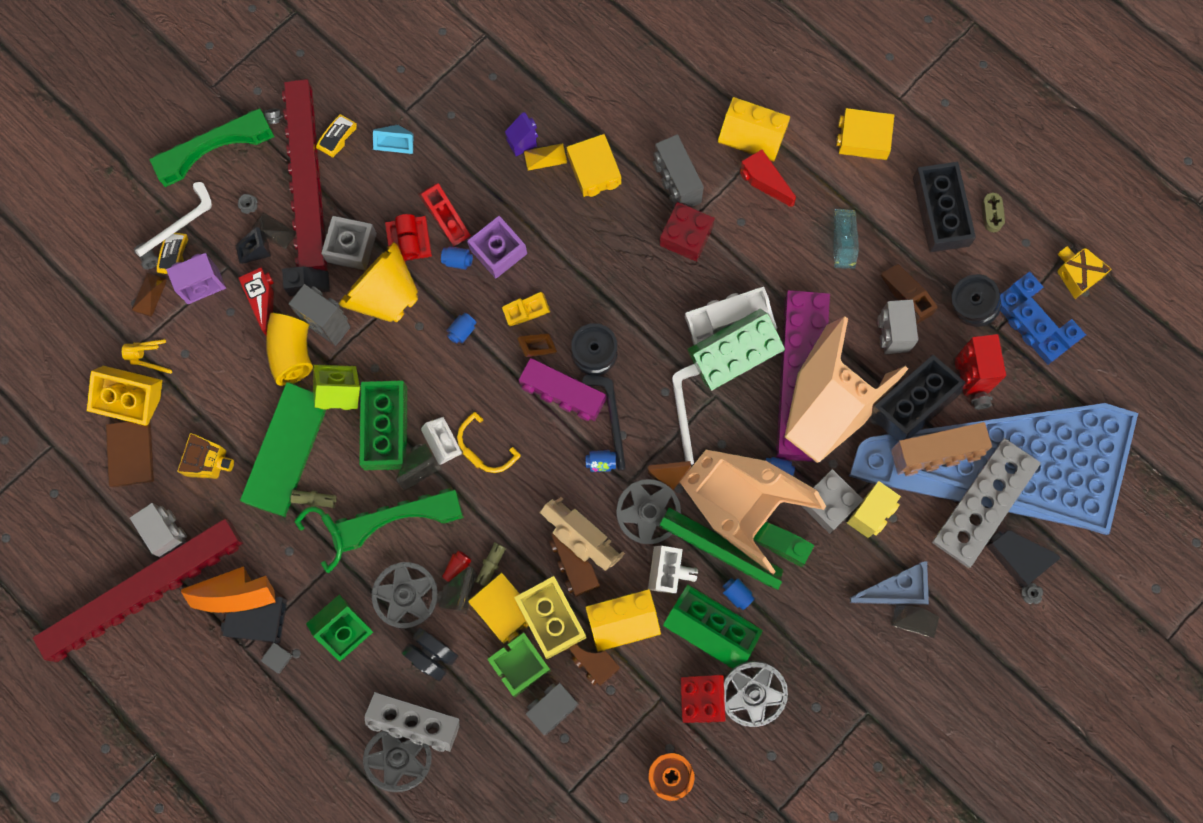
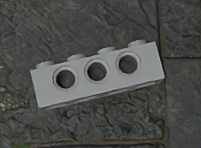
(383, 705)

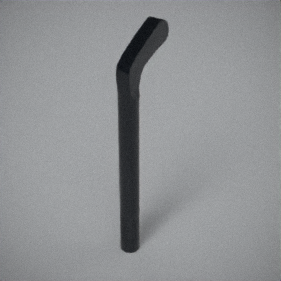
(592, 380)

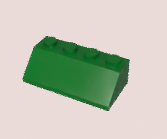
(712, 628)

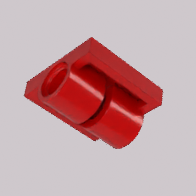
(410, 235)
(703, 699)

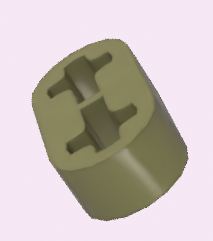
(998, 212)

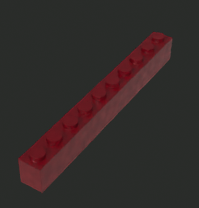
(305, 174)
(137, 591)

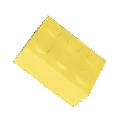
(550, 617)

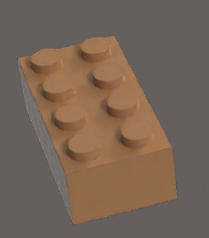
(941, 448)

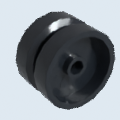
(972, 289)
(594, 337)
(427, 657)

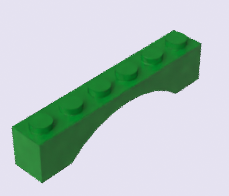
(175, 163)
(441, 507)

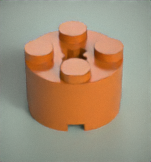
(683, 771)

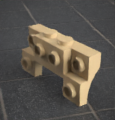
(580, 534)

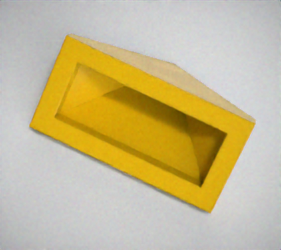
(545, 157)

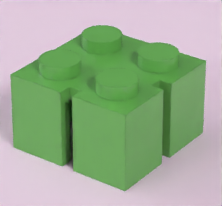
(521, 665)

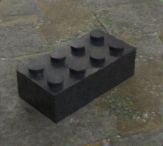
(944, 207)
(917, 399)

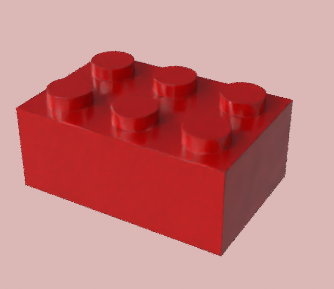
(981, 364)

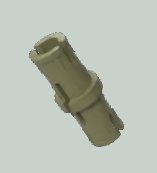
(313, 499)
(490, 564)

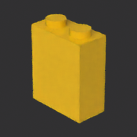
(865, 134)
(594, 165)
(499, 608)

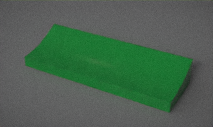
(284, 451)
(718, 547)

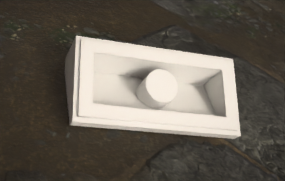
(441, 440)

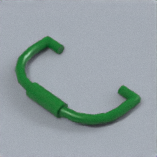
(332, 529)

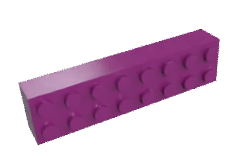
(804, 322)

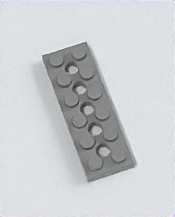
(971, 503)

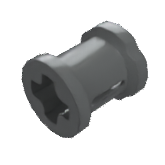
(149, 259)

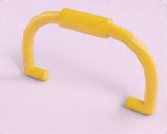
(475, 459)

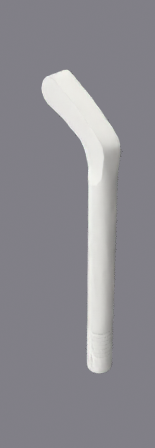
(205, 205)
(677, 385)

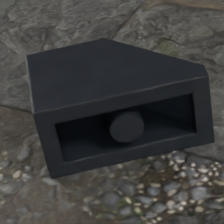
(296, 277)

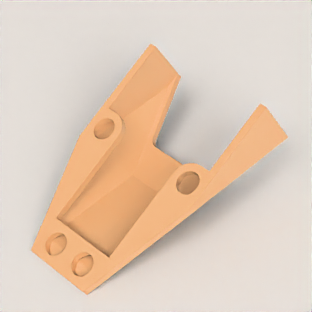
(830, 397)
(741, 495)

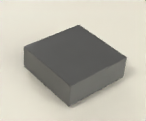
(276, 658)

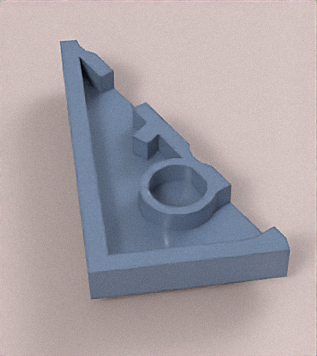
(903, 588)

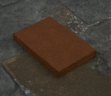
(129, 454)

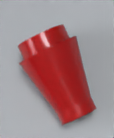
(456, 565)

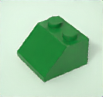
(339, 628)

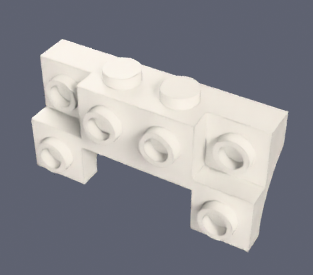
(720, 314)

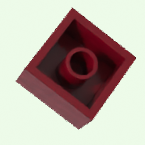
(687, 231)

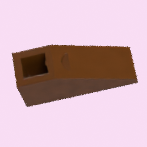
(907, 288)
(580, 573)

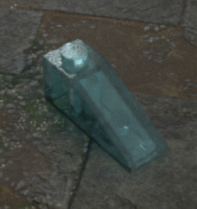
(845, 239)

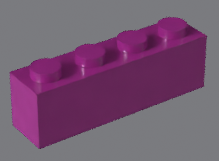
(562, 390)

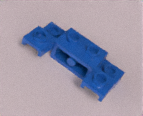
(1034, 323)

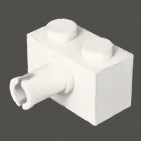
(667, 570)

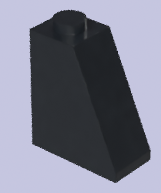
(1021, 556)
(258, 623)

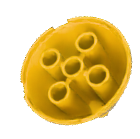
(383, 288)

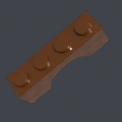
(598, 665)

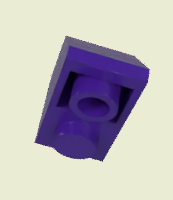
(521, 134)

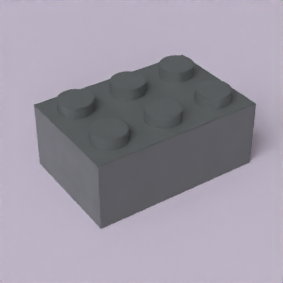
(677, 172)
(320, 314)

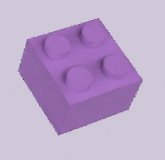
(497, 247)
(195, 278)

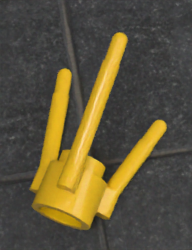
(136, 351)

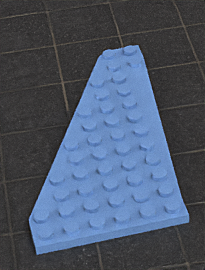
(1079, 471)

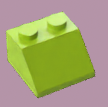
(335, 387)

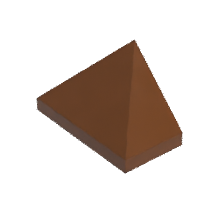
(149, 295)
(536, 345)
(669, 473)

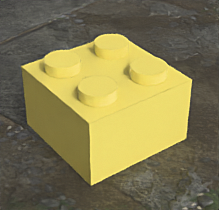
(875, 507)

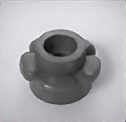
(273, 116)
(243, 200)
(982, 401)
(1026, 593)

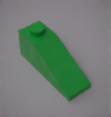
(784, 543)

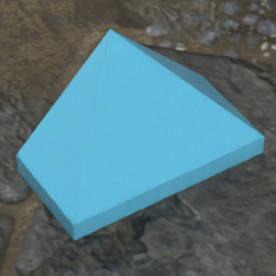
(393, 139)

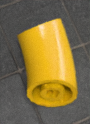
(287, 349)

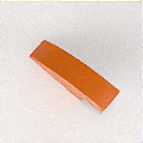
(230, 593)

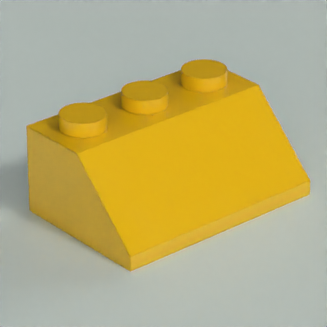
(753, 128)
(123, 394)
(623, 620)

